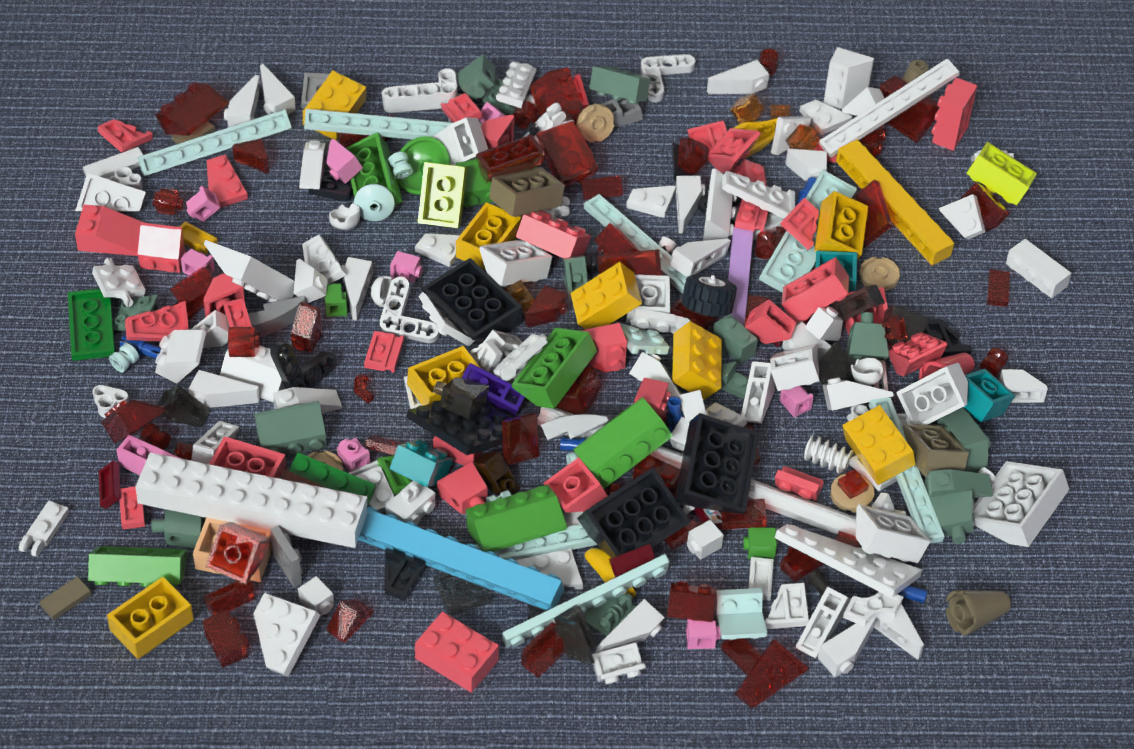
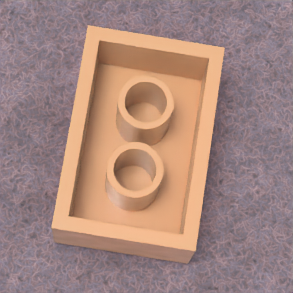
(206, 540)

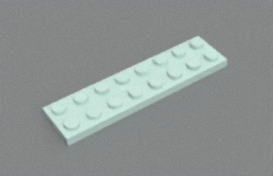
(791, 257)

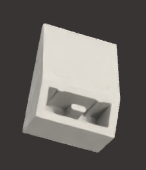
(463, 140)
(795, 367)

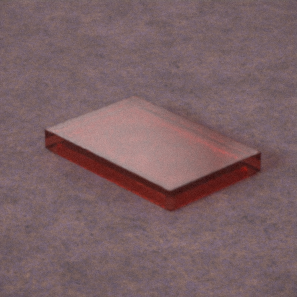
(878, 217)

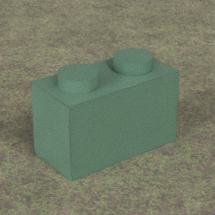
(735, 339)

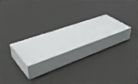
(106, 167)

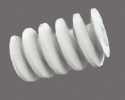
(827, 455)

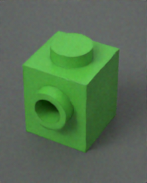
(760, 543)

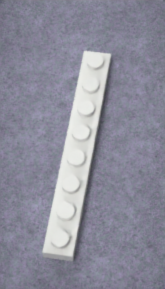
(890, 107)

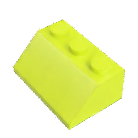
(1001, 174)

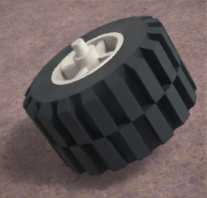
(709, 295)

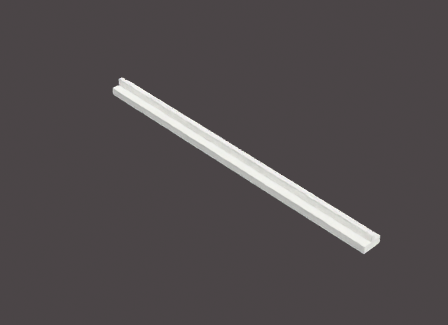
(775, 499)

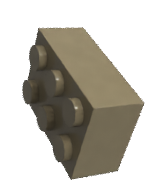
(526, 191)

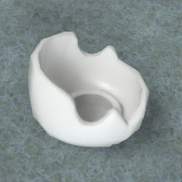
(344, 217)
(380, 291)
(867, 371)

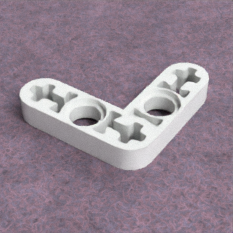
(656, 72)
(397, 315)

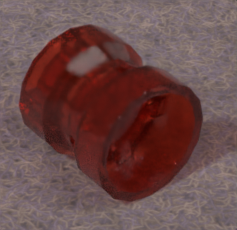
(769, 60)
(765, 244)
(994, 361)
(152, 435)

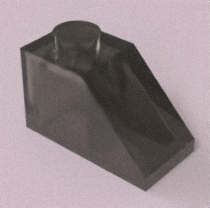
(859, 302)
(183, 407)

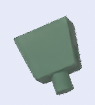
(477, 77)
(867, 339)
(955, 514)
(179, 528)

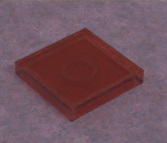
(520, 438)
(754, 516)

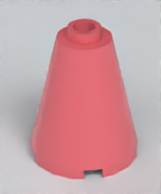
(964, 359)

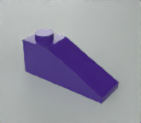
(500, 392)

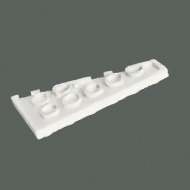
(871, 569)

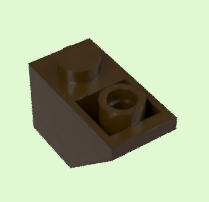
(496, 473)

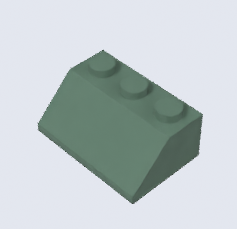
(291, 429)

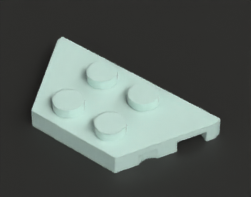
(645, 340)

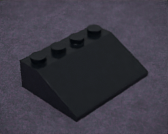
(474, 301)
(716, 465)
(634, 516)

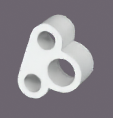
(124, 176)
(109, 397)

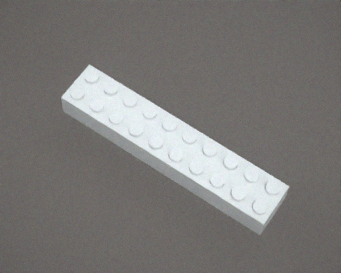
(252, 499)

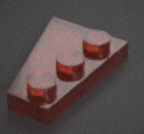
(769, 674)

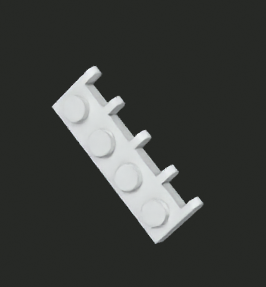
(517, 84)

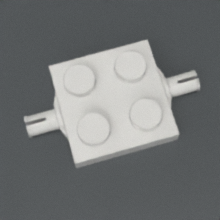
(118, 281)

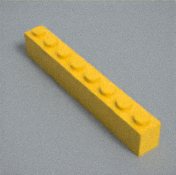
(902, 208)

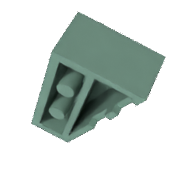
(619, 84)
(970, 436)

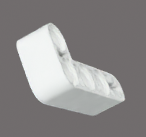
(421, 96)

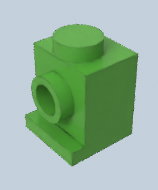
(335, 301)

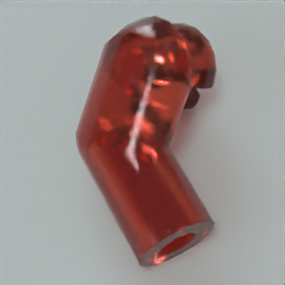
(360, 390)

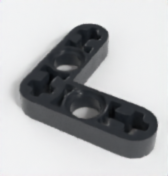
(300, 374)

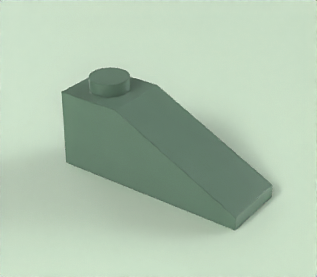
(952, 481)

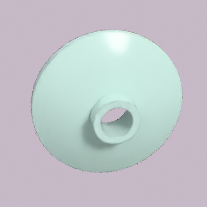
(376, 195)

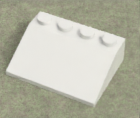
(252, 274)
(1020, 502)

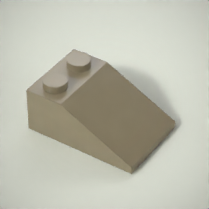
(935, 448)

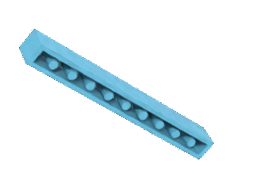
(462, 560)

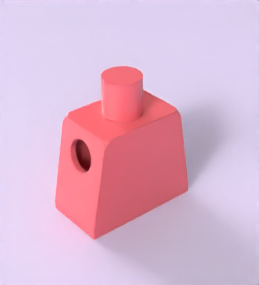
(770, 323)
(463, 488)

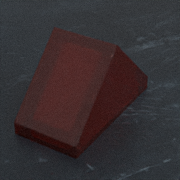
(251, 154)
(348, 618)

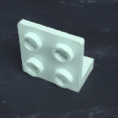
(740, 613)

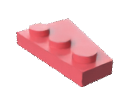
(224, 181)
(157, 324)

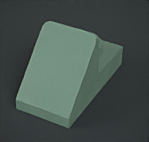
(575, 273)
(732, 381)

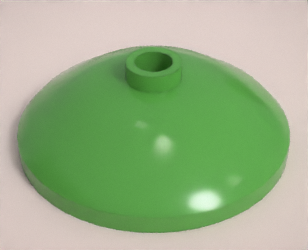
(420, 151)

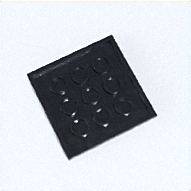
(464, 434)

